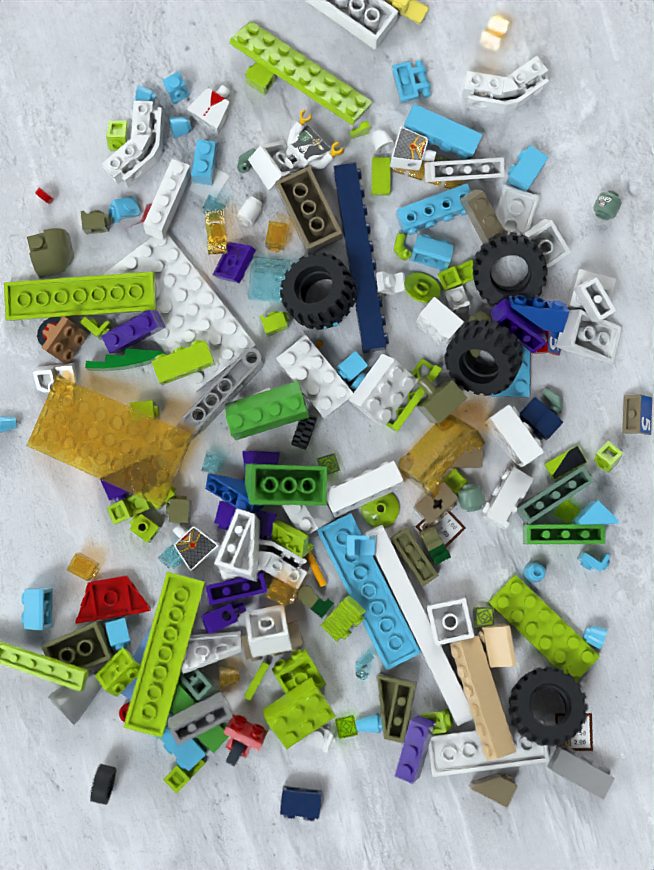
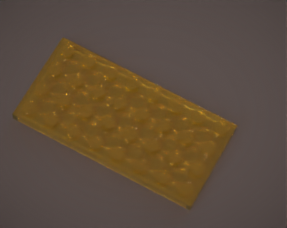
(110, 440)

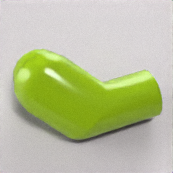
(400, 249)

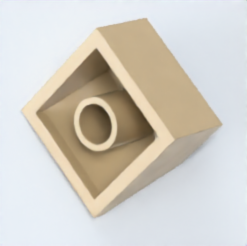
(498, 645)

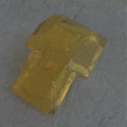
(495, 32)
(216, 232)

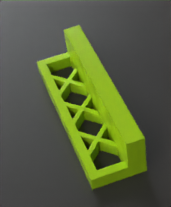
(417, 395)

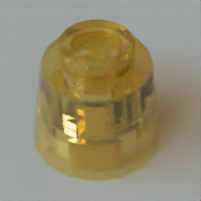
(228, 676)

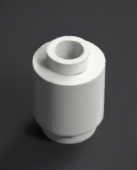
(249, 211)

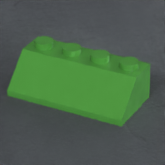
(266, 410)
(286, 484)

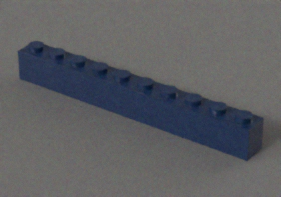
(359, 257)

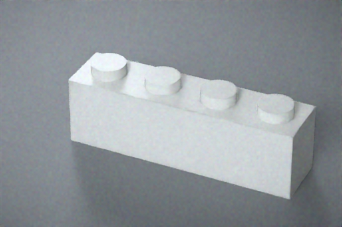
(464, 169)
(167, 199)
(364, 489)

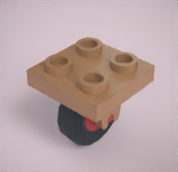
(60, 338)

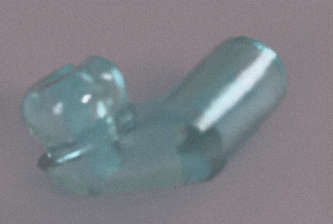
(361, 665)

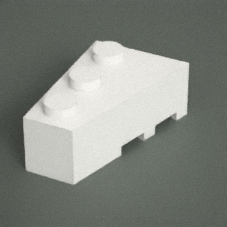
(241, 546)

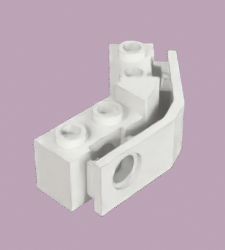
(486, 90)
(129, 161)
(276, 566)

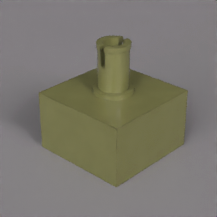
(439, 400)

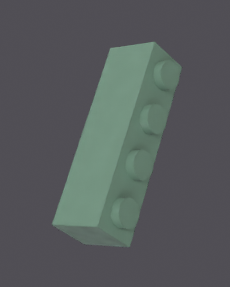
(554, 495)

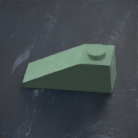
(199, 684)

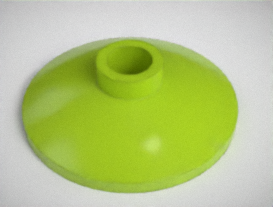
(422, 287)
(384, 518)

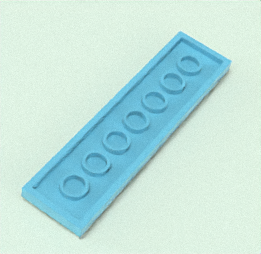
(367, 587)

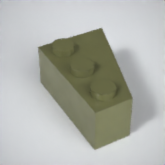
(396, 704)

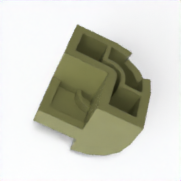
(50, 251)

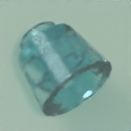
(212, 204)
(212, 463)
(170, 557)

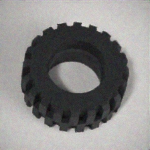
(506, 246)
(303, 276)
(493, 340)
(569, 691)

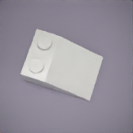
(589, 338)

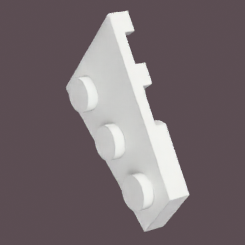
(210, 648)

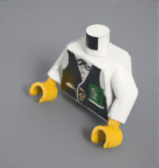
(307, 148)

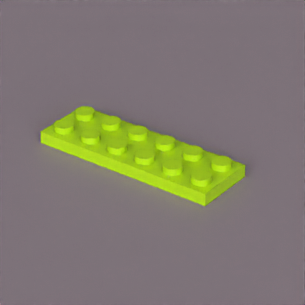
(543, 628)

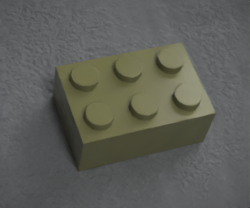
(81, 647)

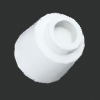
(381, 142)

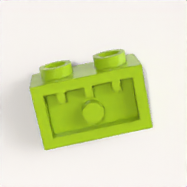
(291, 538)
(118, 672)

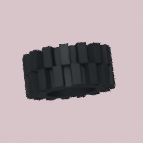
(304, 432)

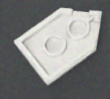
(516, 210)

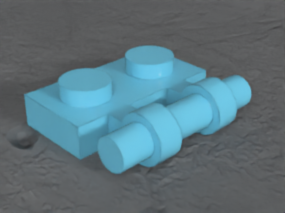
(405, 81)

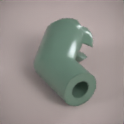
(243, 163)

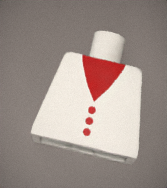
(211, 108)

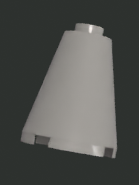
(73, 702)

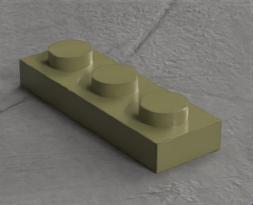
(414, 557)

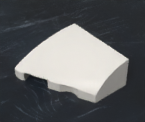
(45, 375)

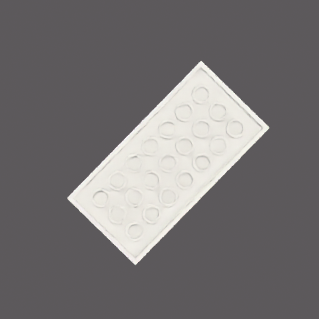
(187, 307)

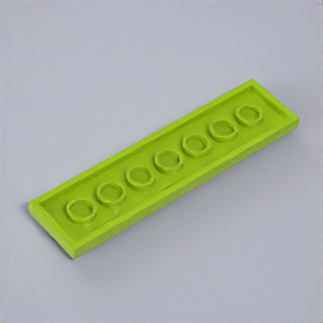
(300, 72)
(80, 296)
(164, 654)

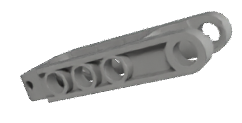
(237, 377)

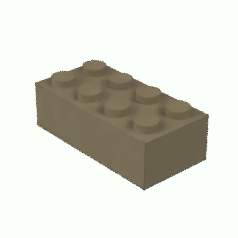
(308, 210)

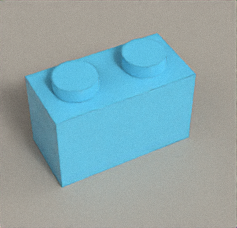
(204, 162)
(527, 168)

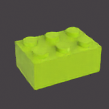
(298, 713)

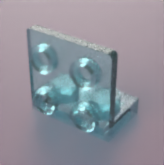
(266, 278)

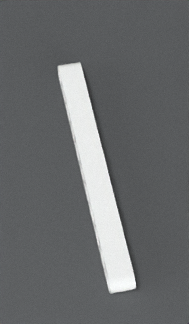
(420, 627)

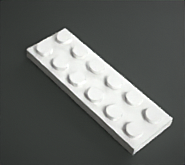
(463, 753)

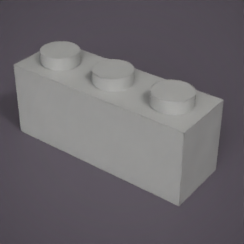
(199, 718)
(581, 771)

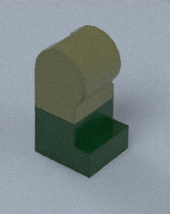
(434, 545)
(315, 603)

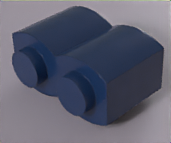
(540, 419)

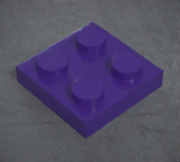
(234, 262)

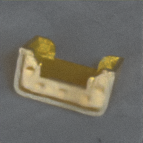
(438, 452)

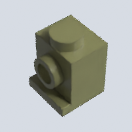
(95, 222)

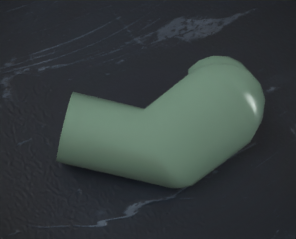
(556, 402)

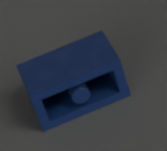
(300, 803)

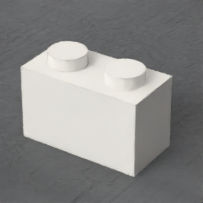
(594, 299)

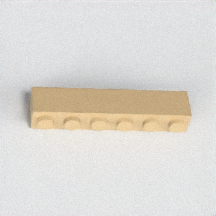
(482, 698)

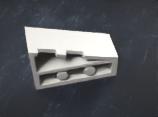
(506, 497)

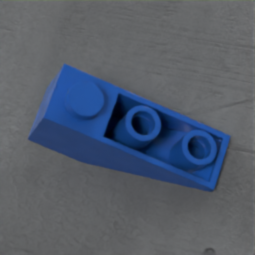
(545, 314)
(231, 491)

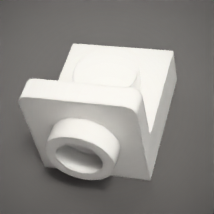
(390, 283)
(457, 300)
(321, 738)

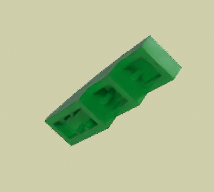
(132, 359)

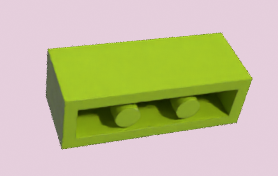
(183, 362)

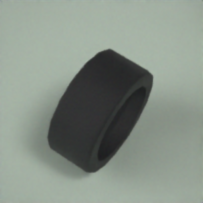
(103, 784)

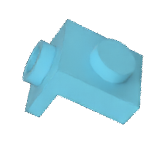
(123, 208)
(589, 562)

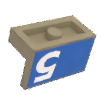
(637, 414)

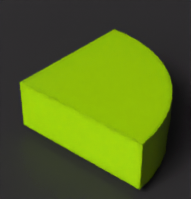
(362, 130)

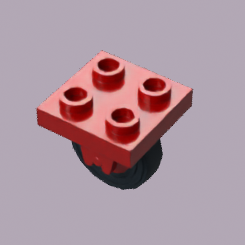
(242, 738)

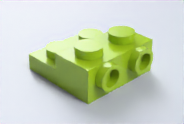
(297, 670)

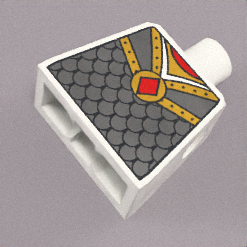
(410, 150)
(193, 545)

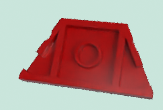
(111, 599)

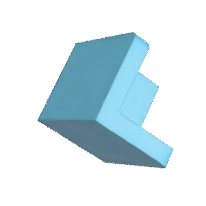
(361, 545)

